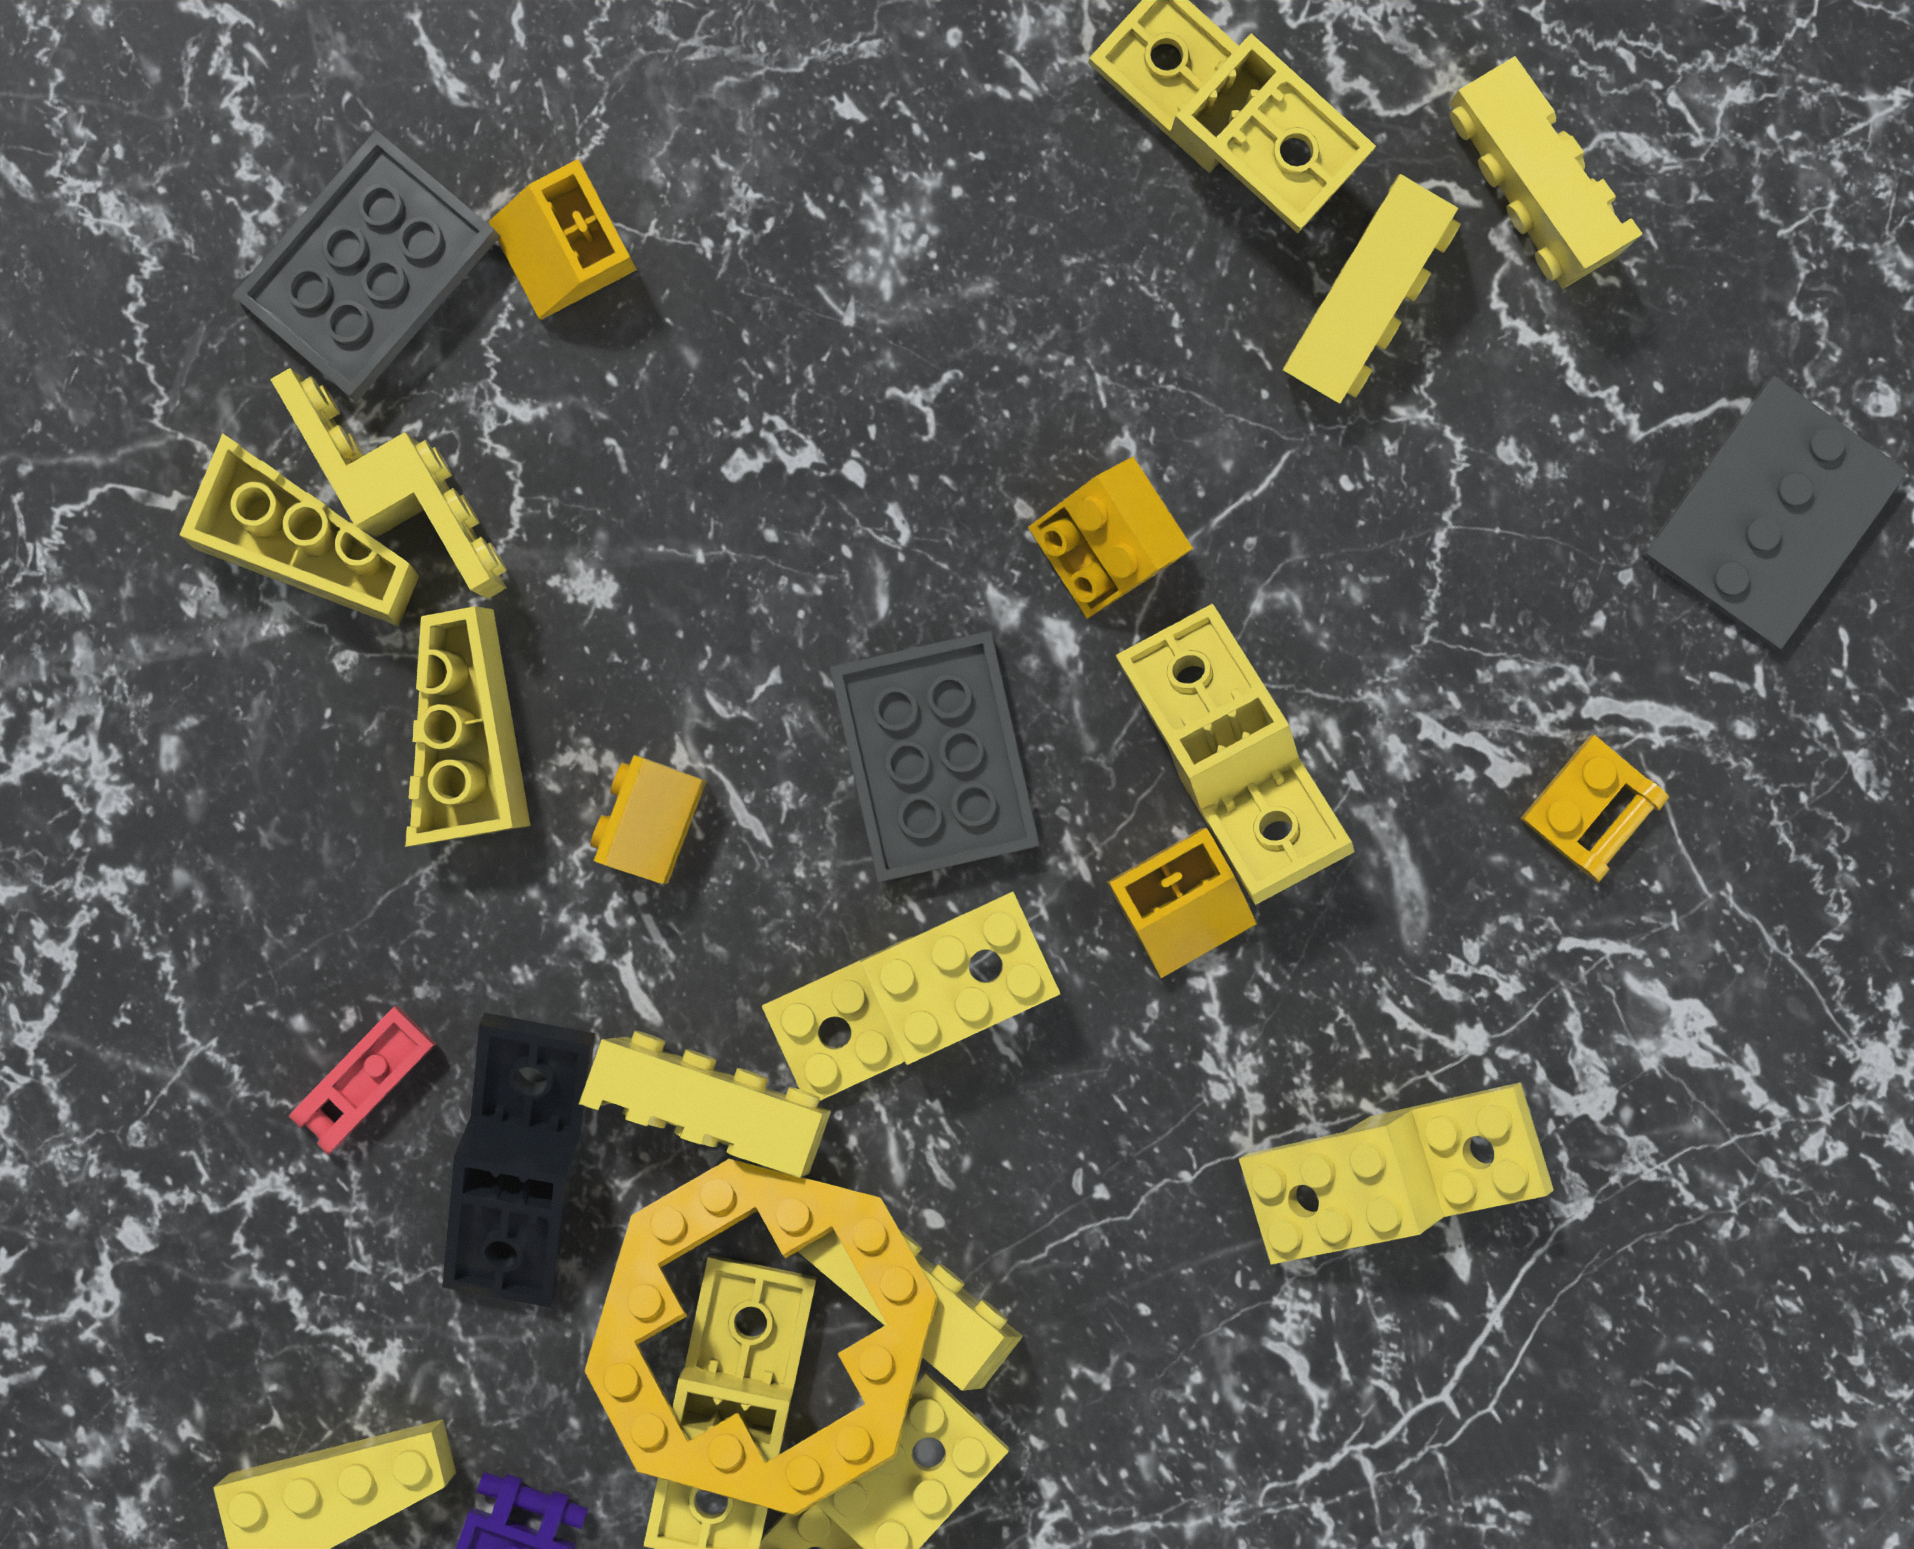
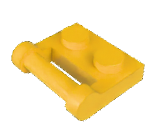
(1579, 797)

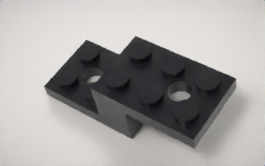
(517, 1160)

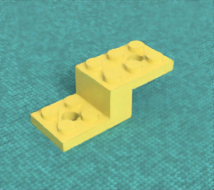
(1232, 106)
(391, 482)
(1234, 754)
(911, 998)
(1396, 1174)
(729, 1376)
(901, 1499)

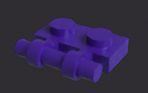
(496, 1531)

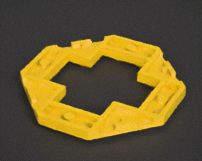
(644, 1303)

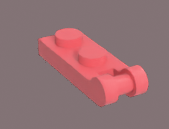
(364, 1078)

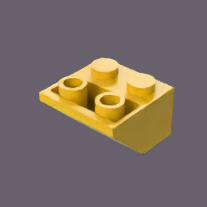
(561, 240)
(1110, 536)
(647, 819)
(1182, 902)

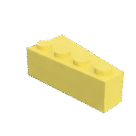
(1371, 288)

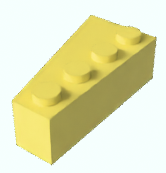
(1540, 174)
(280, 531)
(464, 733)
(707, 1103)
(966, 1335)
(333, 1491)

